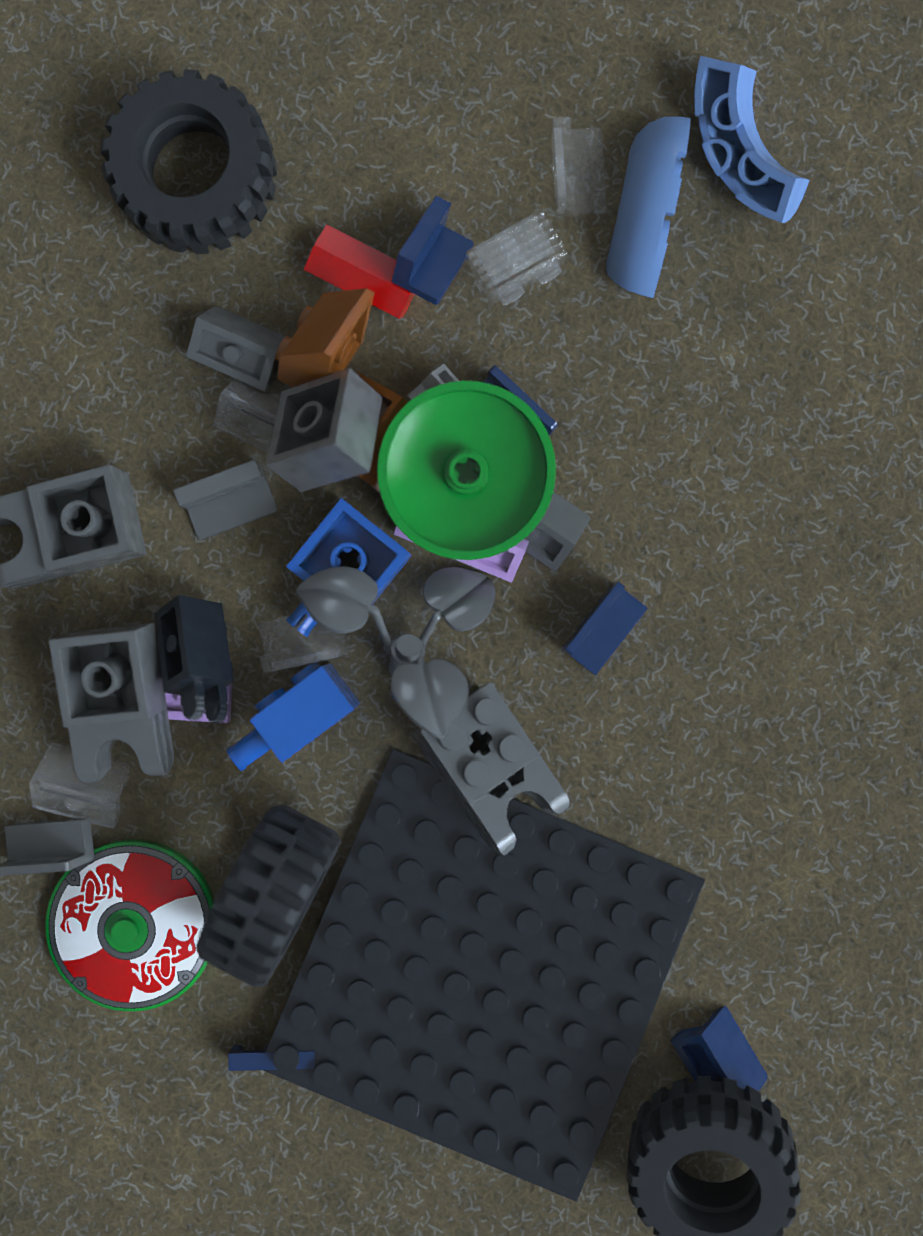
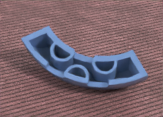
(734, 144)
(647, 196)

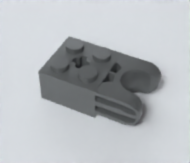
(55, 528)
(113, 706)
(501, 769)

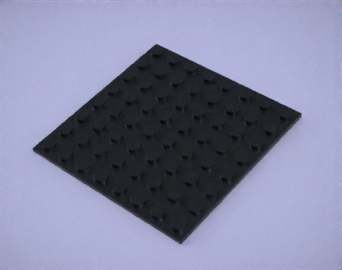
(483, 986)

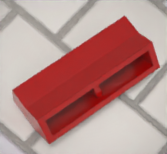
(357, 266)

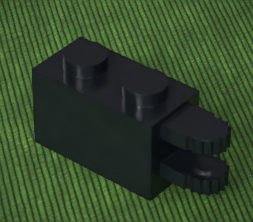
(195, 656)

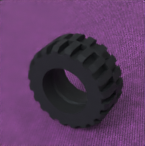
(155, 118)
(267, 895)
(717, 1119)

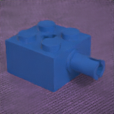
(347, 532)
(295, 717)

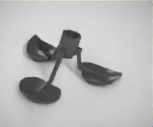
(426, 692)

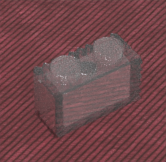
(516, 259)

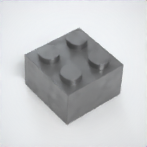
(325, 430)

